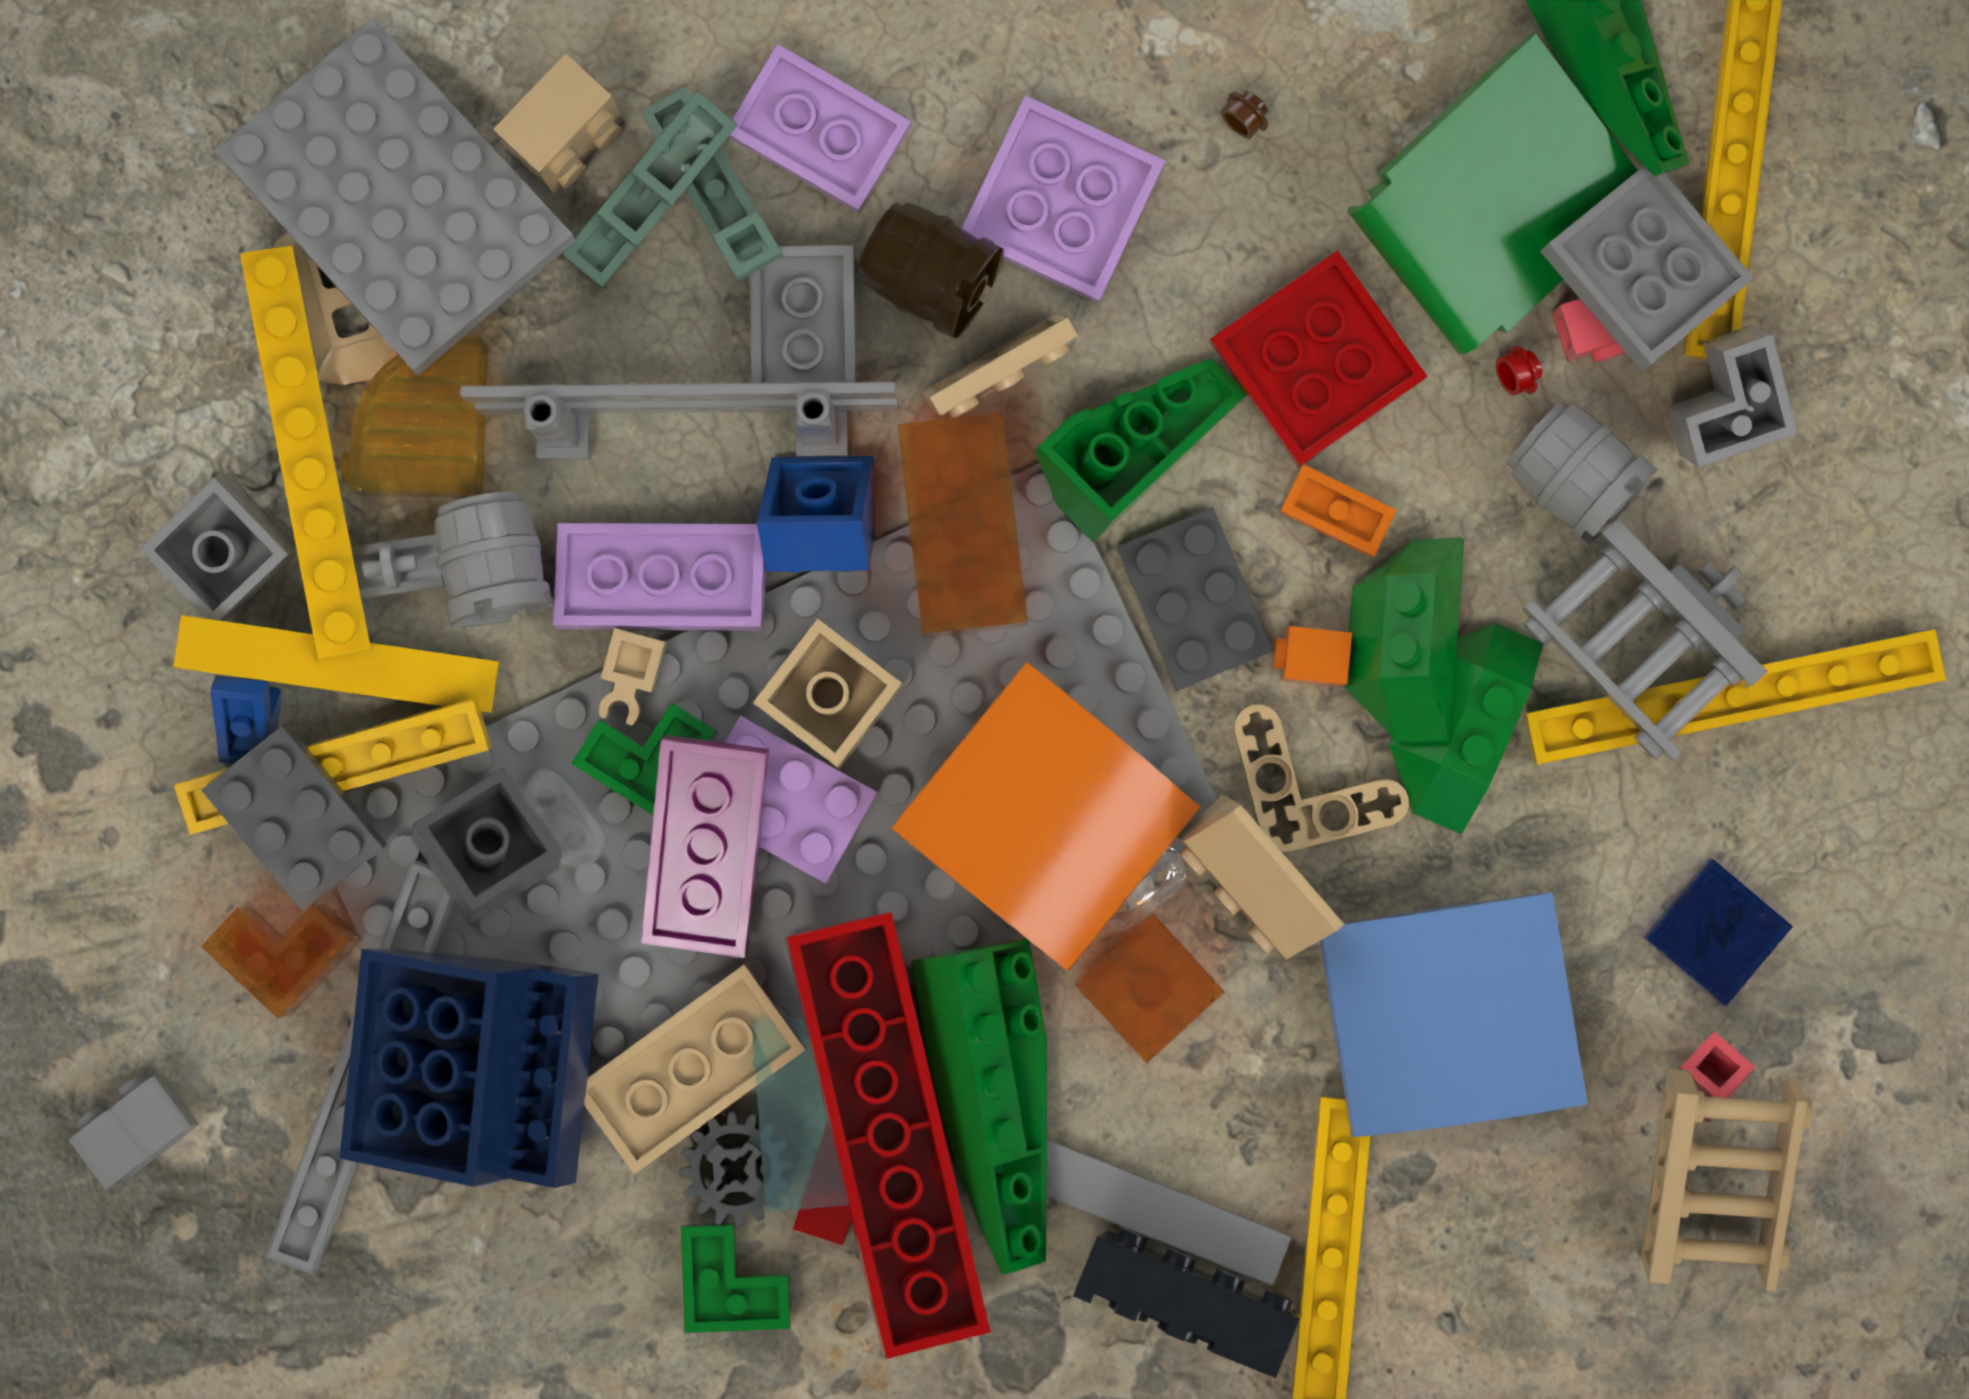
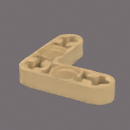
(1306, 811)

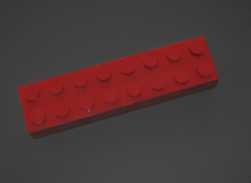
(887, 1135)

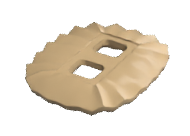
(336, 358)

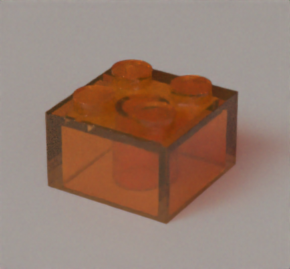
(1149, 987)

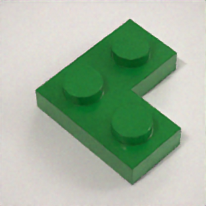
(627, 764)
(718, 1297)

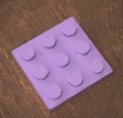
(1063, 198)

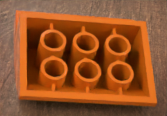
(1046, 816)

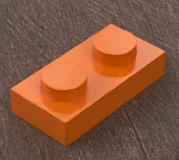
(1337, 511)

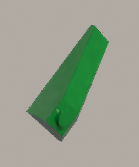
(1118, 451)

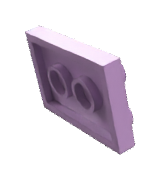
(818, 128)
(807, 804)

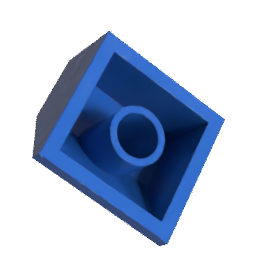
(818, 514)

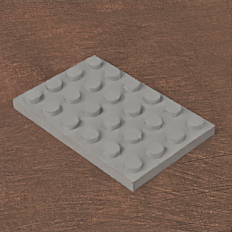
(395, 196)

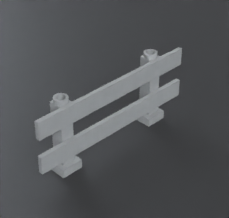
(561, 413)

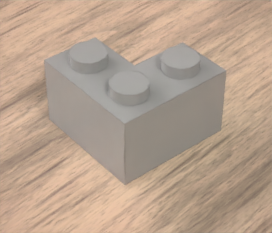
(1747, 403)

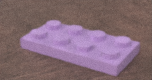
(659, 577)

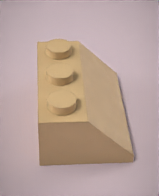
(1256, 879)

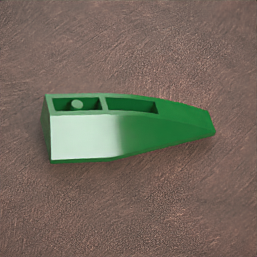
(1618, 72)
(991, 1087)

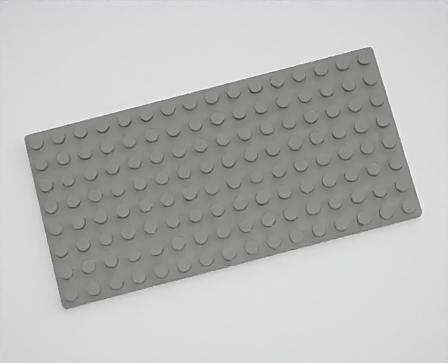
(595, 912)

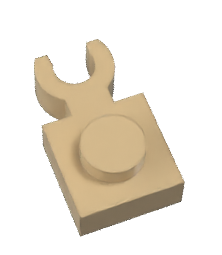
(633, 666)

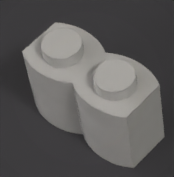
(133, 1130)

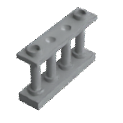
(1657, 590)

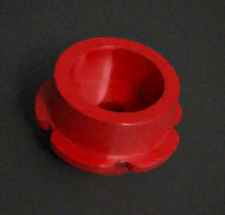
(1519, 371)

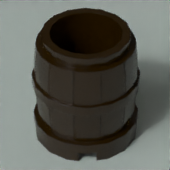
(929, 266)

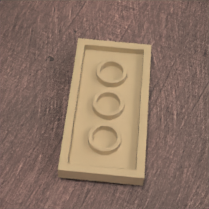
(684, 1070)

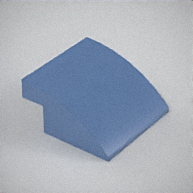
(1453, 1016)

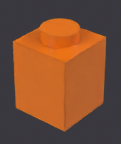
(1313, 656)

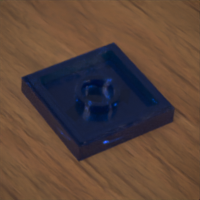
(1717, 932)

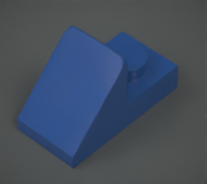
(243, 714)

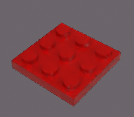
(1318, 358)

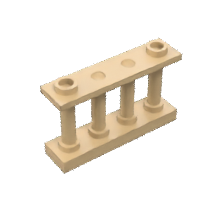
(1680, 1153)

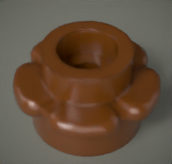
(1245, 114)

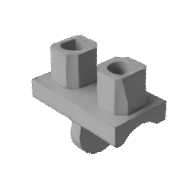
(397, 567)
(1721, 585)

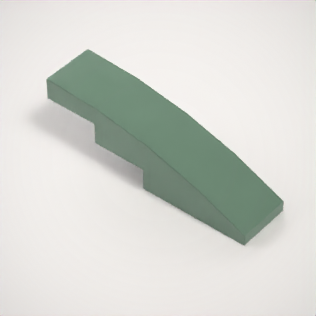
(649, 188)

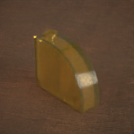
(417, 431)

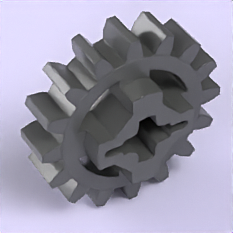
(716, 1152)

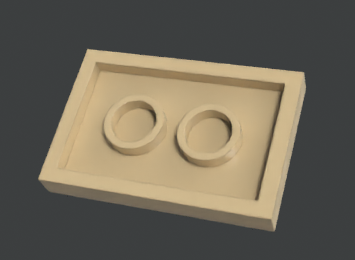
(1000, 366)

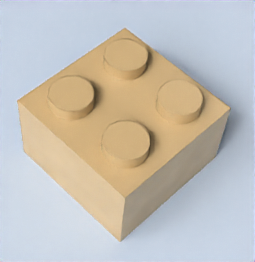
(560, 124)
(828, 693)

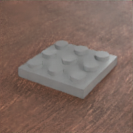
(1646, 265)

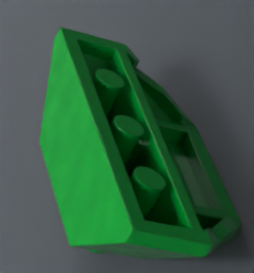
(1407, 640)
(1489, 693)

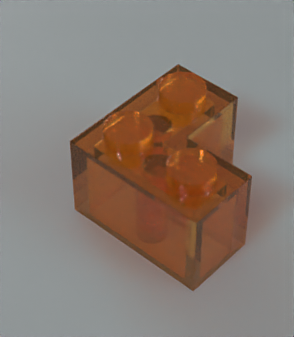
(279, 967)

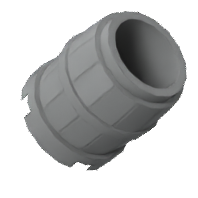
(1579, 470)
(490, 559)

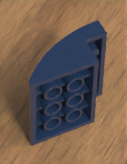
(468, 1067)

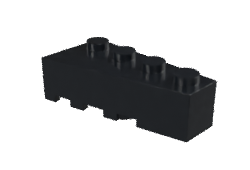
(1189, 1301)

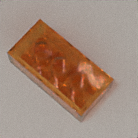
(962, 525)

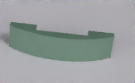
(721, 201)

